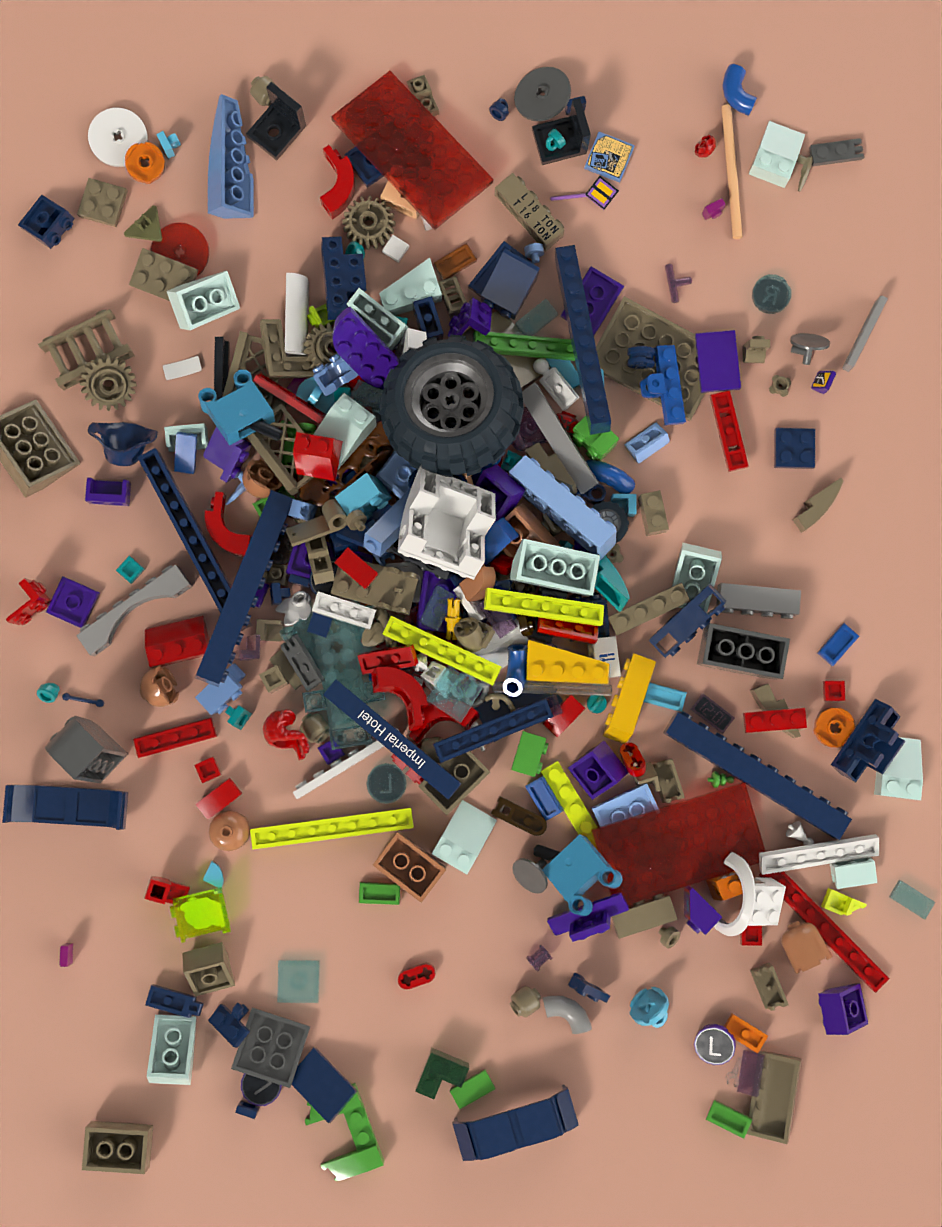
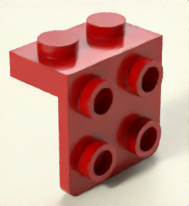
(37, 602)

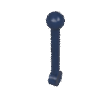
(99, 703)

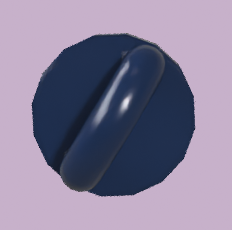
(499, 109)

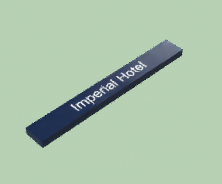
(392, 739)

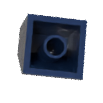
(510, 284)

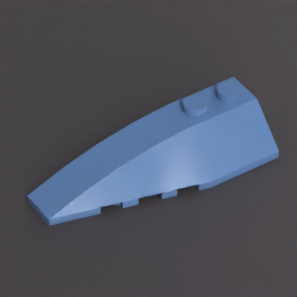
(228, 170)

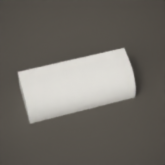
(296, 314)

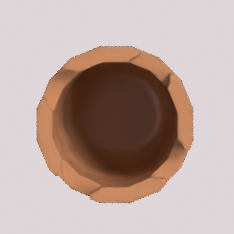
(804, 946)

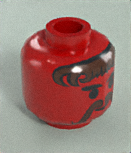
(568, 421)

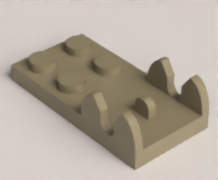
(390, 589)

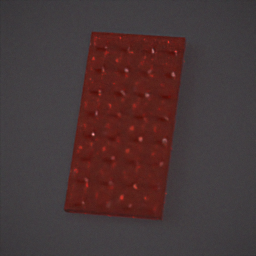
(412, 150)
(680, 843)

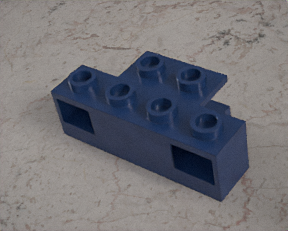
(341, 275)
(686, 621)
(871, 743)

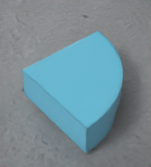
(214, 875)

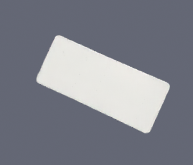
(182, 368)

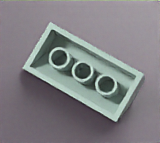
(555, 567)

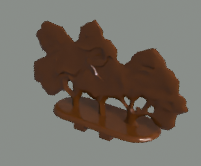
(313, 489)

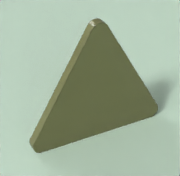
(146, 227)

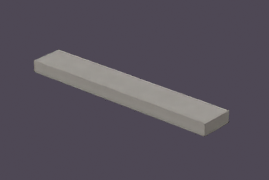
(558, 438)

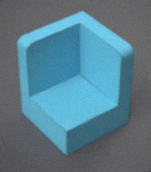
(627, 501)

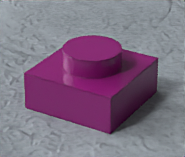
(714, 209)

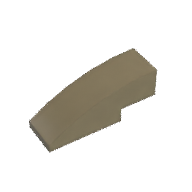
(551, 464)
(818, 506)
(319, 560)
(766, 701)

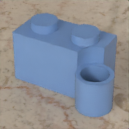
(215, 698)

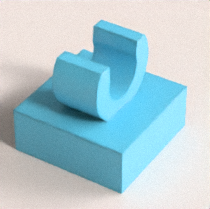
(168, 143)

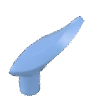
(239, 490)

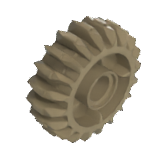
(365, 211)

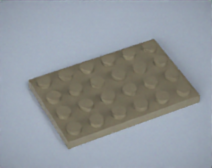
(638, 326)

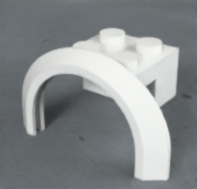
(760, 902)

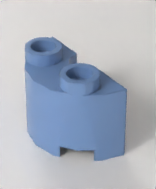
(333, 374)

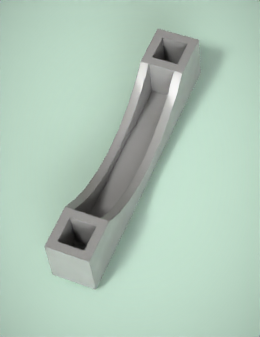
(101, 633)

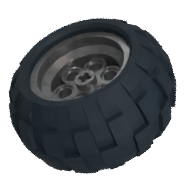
(431, 371)

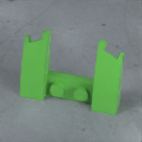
(368, 1154)

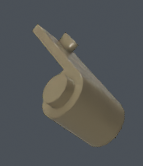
(331, 521)

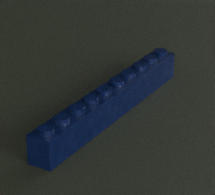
(582, 340)
(187, 527)
(244, 588)
(758, 776)

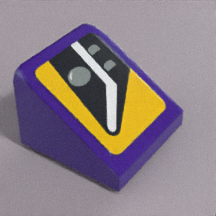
(823, 381)

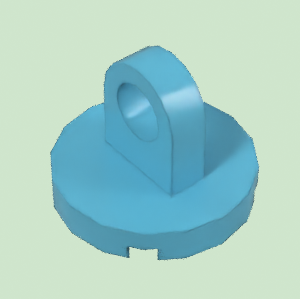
(312, 393)
(650, 1007)

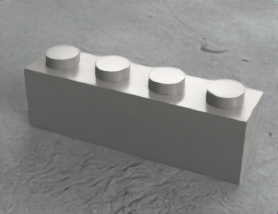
(760, 600)

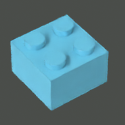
(365, 495)

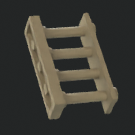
(70, 378)

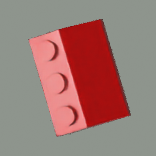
(176, 642)

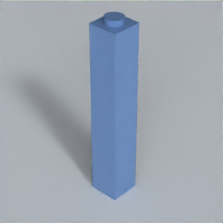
(386, 529)

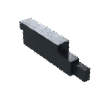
(221, 365)

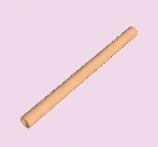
(731, 171)

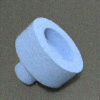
(534, 251)

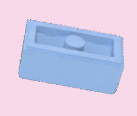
(647, 442)

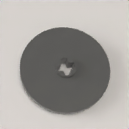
(538, 107)

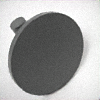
(805, 343)
(531, 874)

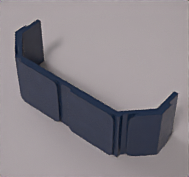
(65, 806)
(516, 1127)

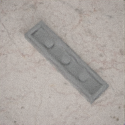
(864, 333)

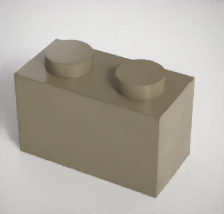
(653, 513)

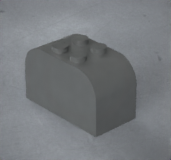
(743, 651)
(85, 750)

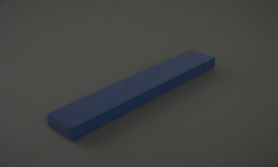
(493, 730)

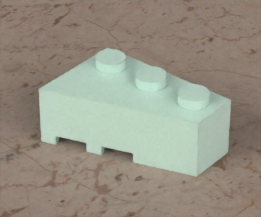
(413, 286)
(378, 318)

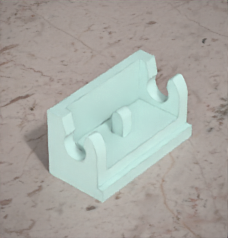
(199, 429)
(854, 872)

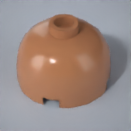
(260, 479)
(158, 687)
(229, 830)

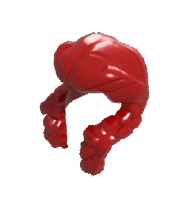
(281, 738)

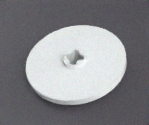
(111, 123)

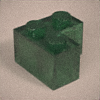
(440, 1067)

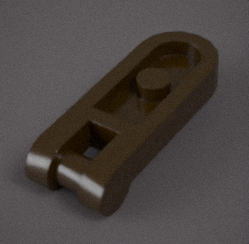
(526, 623)
(520, 817)

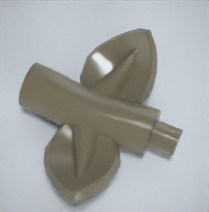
(374, 636)

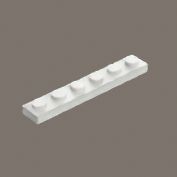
(337, 768)
(819, 854)

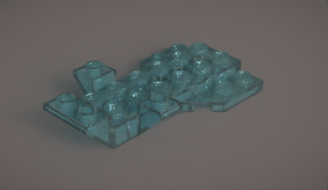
(343, 730)

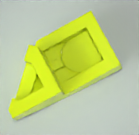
(840, 903)

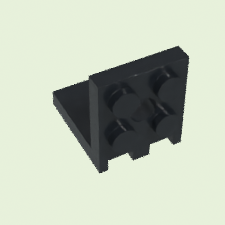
(282, 115)
(572, 128)

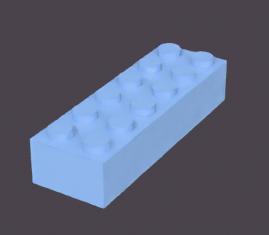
(564, 508)

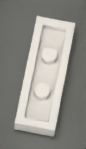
(343, 610)

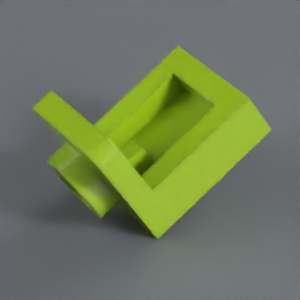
(319, 316)

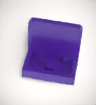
(472, 314)
(227, 457)

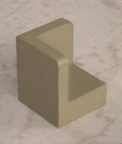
(269, 630)
(273, 679)
(649, 777)

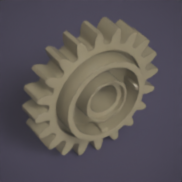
(317, 345)
(104, 371)

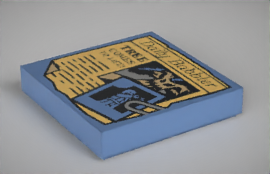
(609, 157)

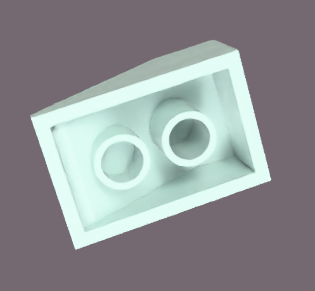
(777, 154)
(203, 300)
(347, 423)
(697, 569)
(904, 773)
(464, 837)
(172, 1050)

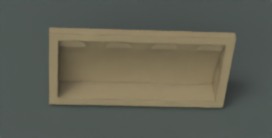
(774, 1106)

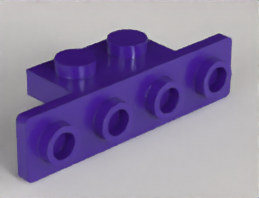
(596, 922)

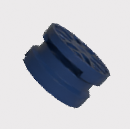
(641, 357)

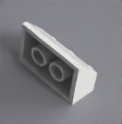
(498, 648)

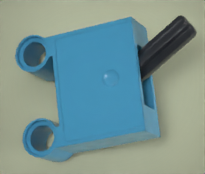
(240, 411)
(576, 871)

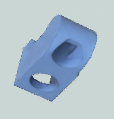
(302, 510)

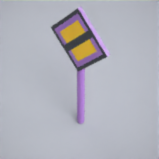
(600, 193)

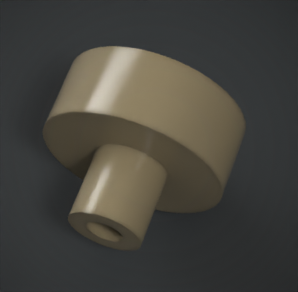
(356, 520)
(669, 936)

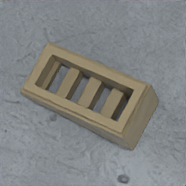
(453, 309)

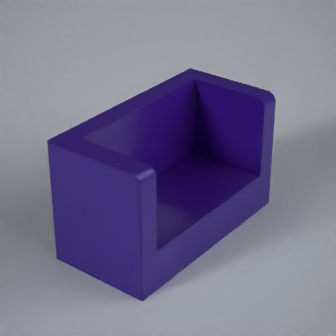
(108, 492)

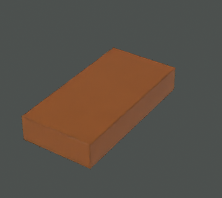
(455, 261)

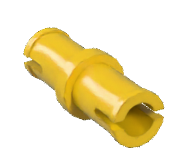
(452, 617)

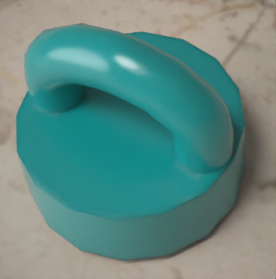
(556, 138)
(355, 248)
(48, 692)
(596, 703)

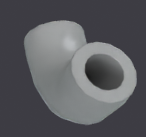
(569, 1010)

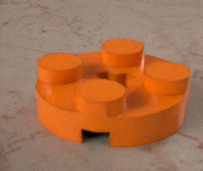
(144, 151)
(823, 730)

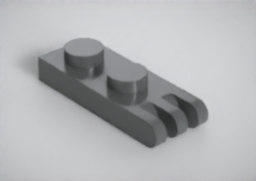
(836, 152)
(302, 662)

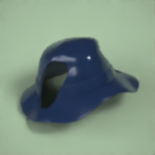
(122, 441)

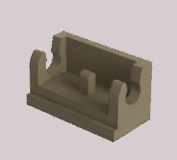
(668, 781)
(769, 987)

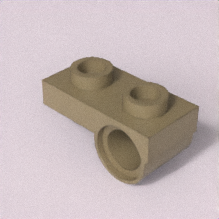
(755, 349)

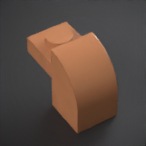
(475, 589)

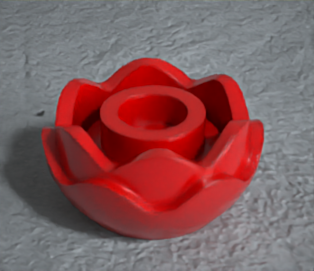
(706, 146)

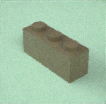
(644, 916)

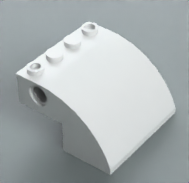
(446, 523)

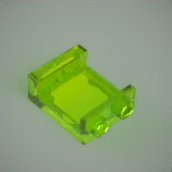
(200, 914)

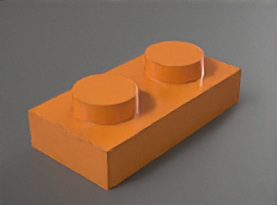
(746, 1033)

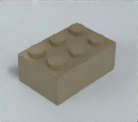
(467, 771)
(117, 1147)

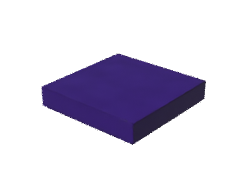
(72, 602)

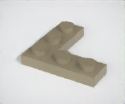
(275, 356)

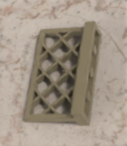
(239, 363)
(272, 460)

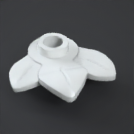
(295, 608)

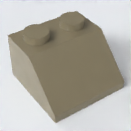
(208, 969)

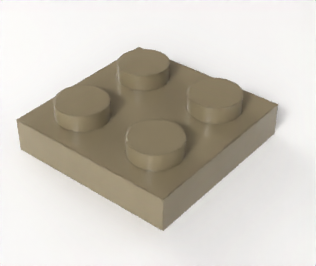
(102, 202)

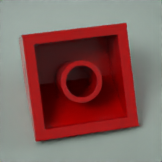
(316, 456)

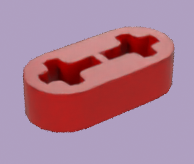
(630, 760)
(418, 980)

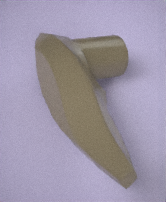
(807, 163)

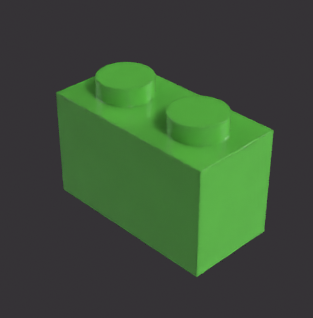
(529, 754)

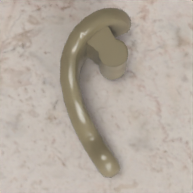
(495, 699)

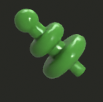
(721, 779)

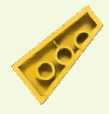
(557, 665)
(629, 699)

